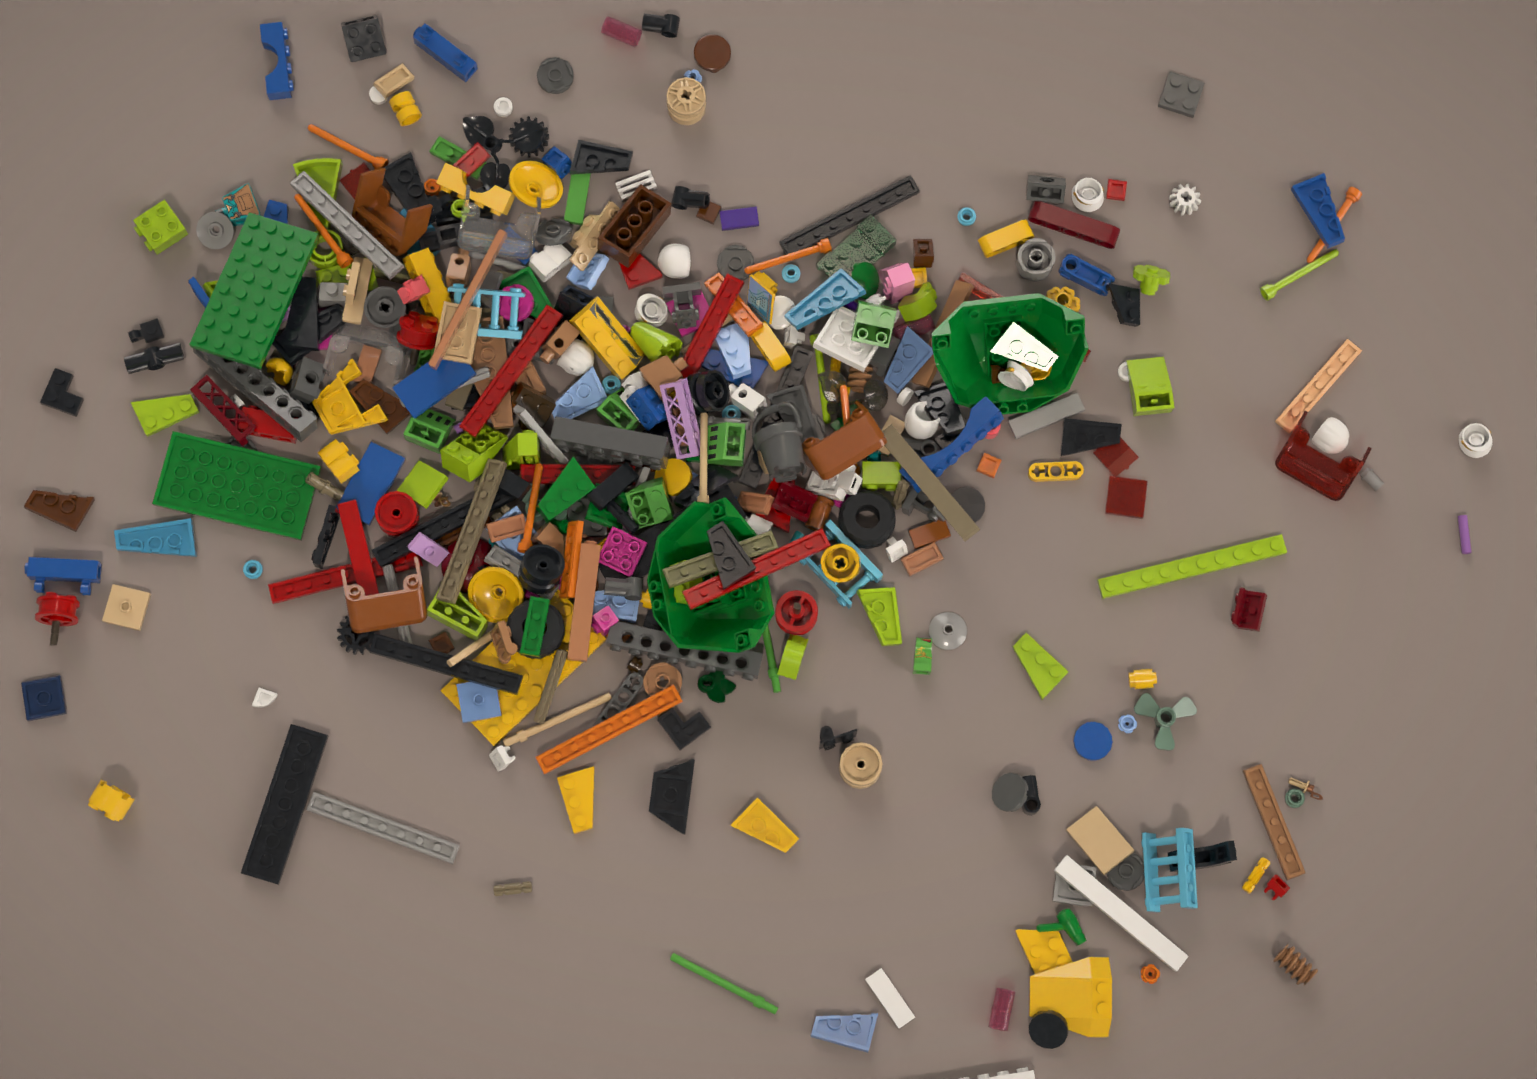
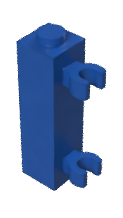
(445, 52)
(63, 570)

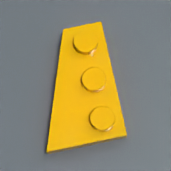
(578, 796)
(766, 826)

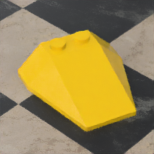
(1078, 992)

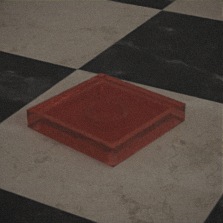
(1126, 497)

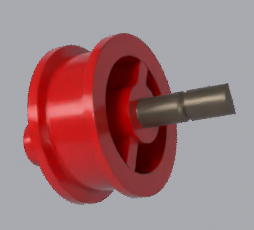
(417, 333)
(57, 612)
(796, 612)

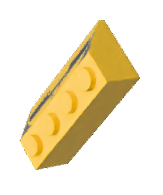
(607, 338)

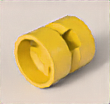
(404, 107)

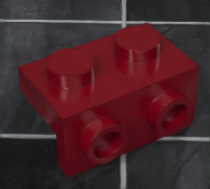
(794, 501)
(1248, 610)

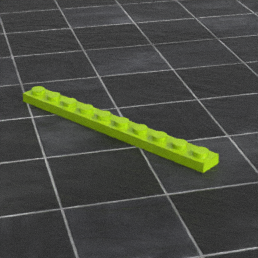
(1192, 566)

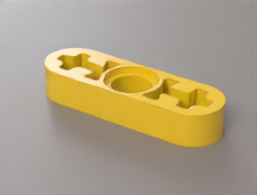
(1041, 467)

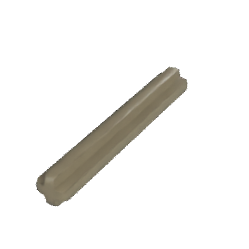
(550, 686)

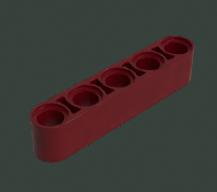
(1074, 224)

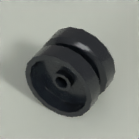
(708, 391)
(541, 569)

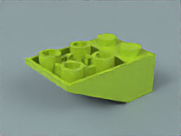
(1149, 386)
(469, 455)

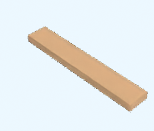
(1318, 385)

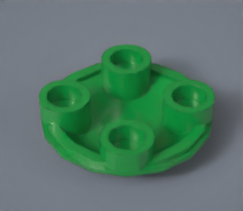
(866, 276)

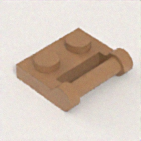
(502, 642)

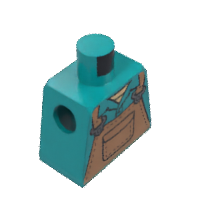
(239, 204)

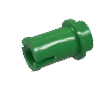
(562, 525)

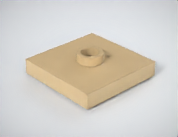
(126, 607)

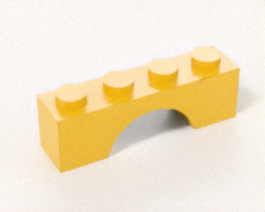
(496, 198)

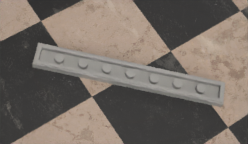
(347, 225)
(383, 827)

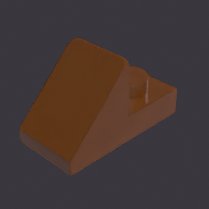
(923, 253)

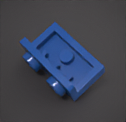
(647, 407)

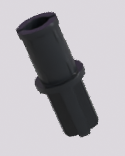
(622, 517)

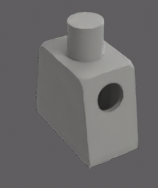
(330, 295)

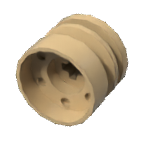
(682, 110)

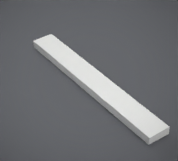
(1121, 913)

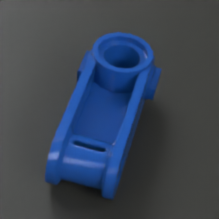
(1086, 274)

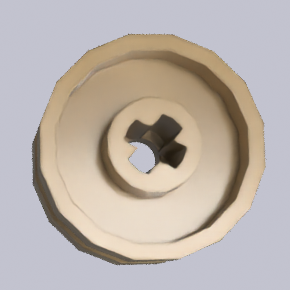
(856, 776)

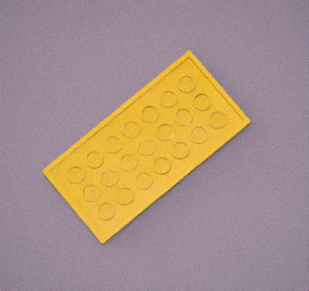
(535, 674)

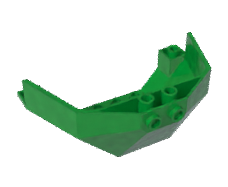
(966, 336)
(725, 623)

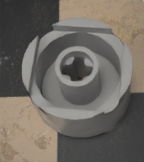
(1043, 253)

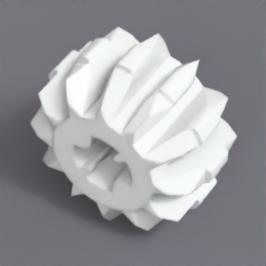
(1177, 198)

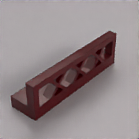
(221, 417)

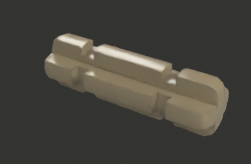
(900, 494)
(512, 888)

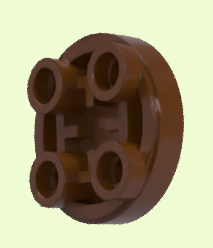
(712, 53)

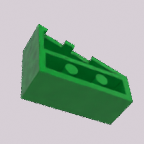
(566, 491)

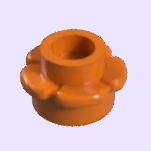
(428, 184)
(1155, 974)

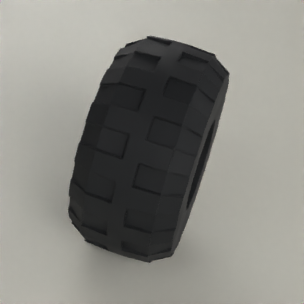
(871, 502)
(552, 638)

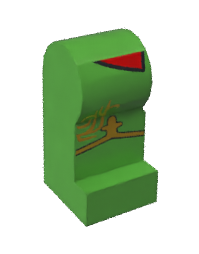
(922, 656)

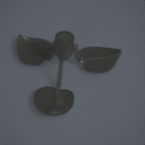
(874, 391)

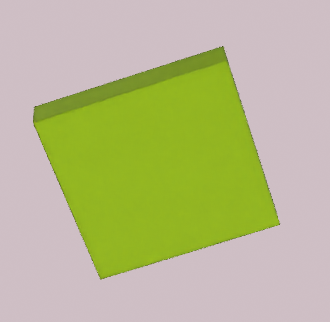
(423, 484)

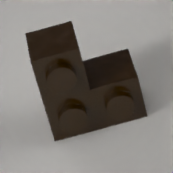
(536, 403)

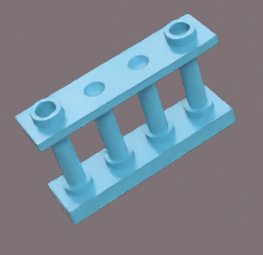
(494, 329)
(871, 571)
(1186, 870)

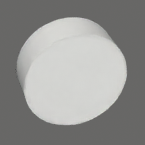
(376, 97)
(503, 107)
(1122, 372)
(905, 396)

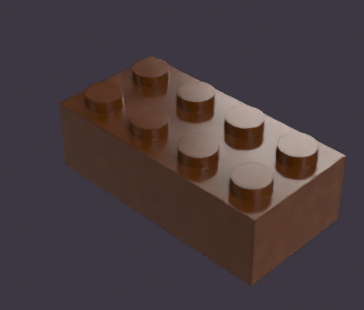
(634, 226)

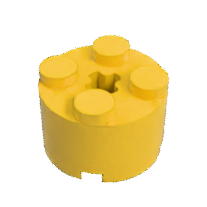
(835, 553)
(111, 800)

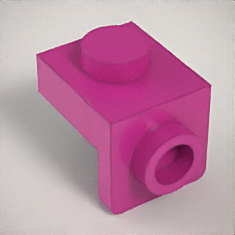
(603, 620)

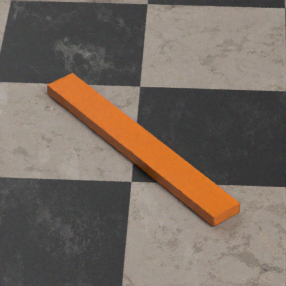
(609, 729)

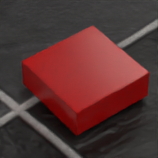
(1116, 190)

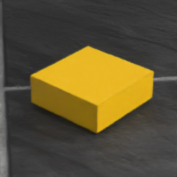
(920, 276)

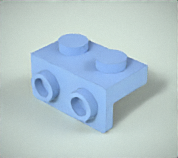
(588, 278)

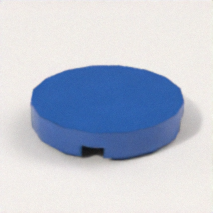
(1092, 741)

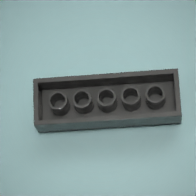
(611, 443)

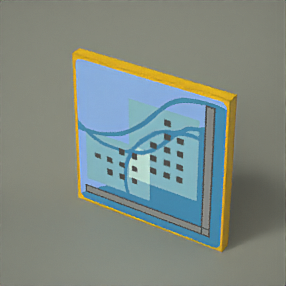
(760, 299)

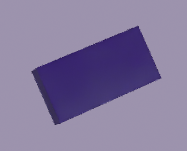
(739, 218)

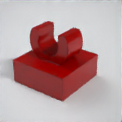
(1278, 886)

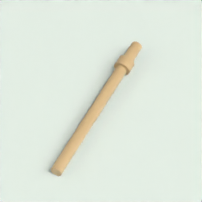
(703, 497)
(523, 735)

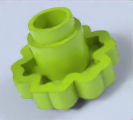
(1150, 278)

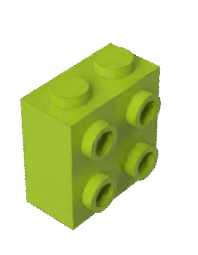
(159, 227)

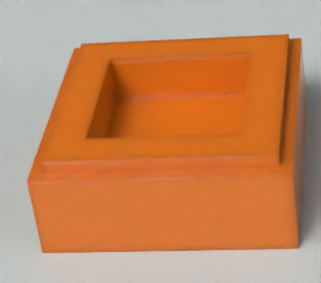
(989, 465)

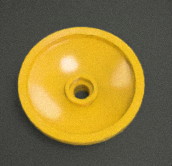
(535, 180)
(485, 596)

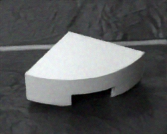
(237, 401)
(263, 698)

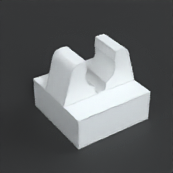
(792, 337)
(896, 549)
(500, 757)

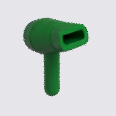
(1068, 923)

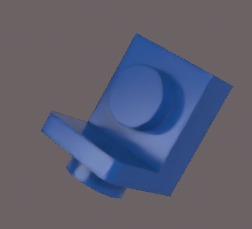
(558, 162)

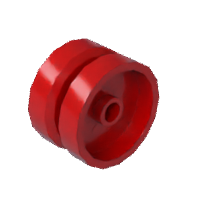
(392, 504)

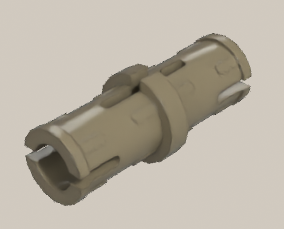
(324, 486)

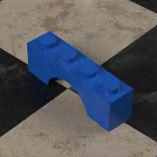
(277, 82)

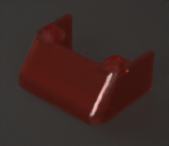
(1315, 468)

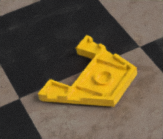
(338, 407)

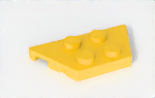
(1043, 949)

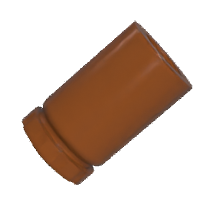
(819, 513)

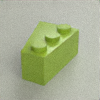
(522, 449)
(459, 616)

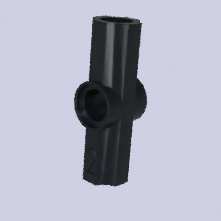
(154, 358)

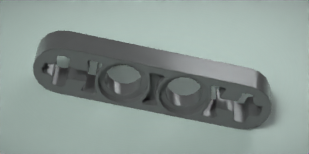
(615, 703)

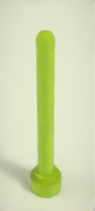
(1269, 291)
(820, 368)

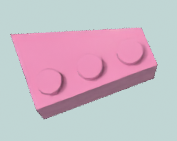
(897, 282)

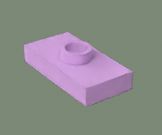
(428, 549)

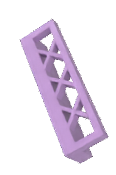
(688, 417)

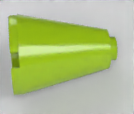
(655, 342)

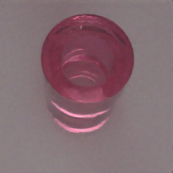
(621, 31)
(919, 326)
(1001, 1009)

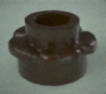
(635, 664)

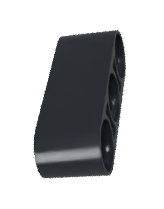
(613, 486)

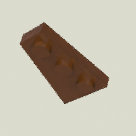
(371, 395)
(61, 509)

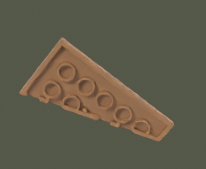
(492, 353)

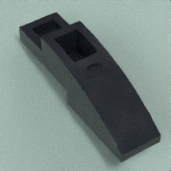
(441, 238)

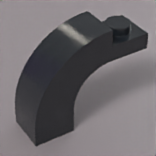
(1210, 856)

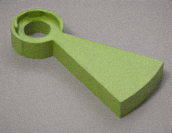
(326, 174)

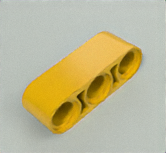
(1005, 238)
(771, 348)

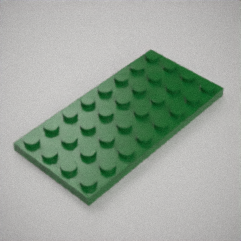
(254, 290)
(236, 485)

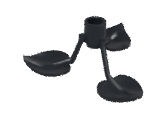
(481, 130)

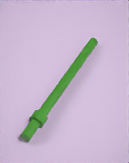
(773, 670)
(758, 1001)

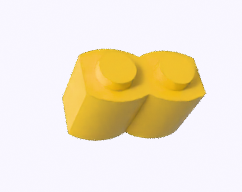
(339, 461)

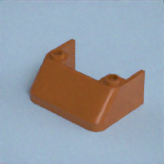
(382, 221)
(845, 445)
(387, 608)

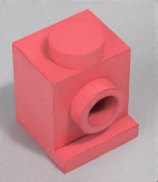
(413, 290)

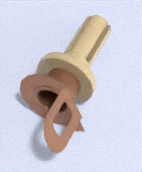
(439, 500)
(1306, 786)

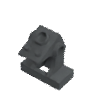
(681, 295)
(917, 501)

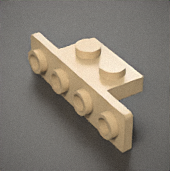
(586, 238)
(356, 290)

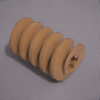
(857, 379)
(1295, 965)

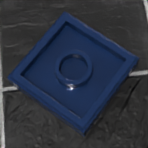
(43, 698)

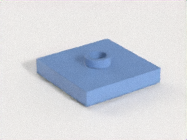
(478, 702)

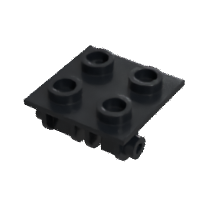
(828, 739)

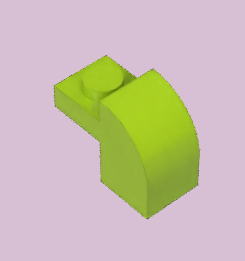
(920, 304)
(792, 656)

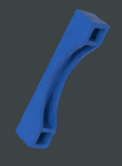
(982, 419)

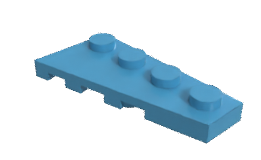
(828, 297)
(159, 538)

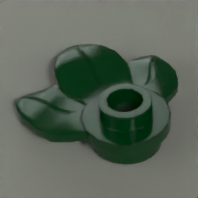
(718, 686)

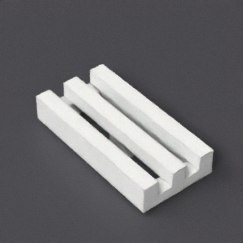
(650, 179)

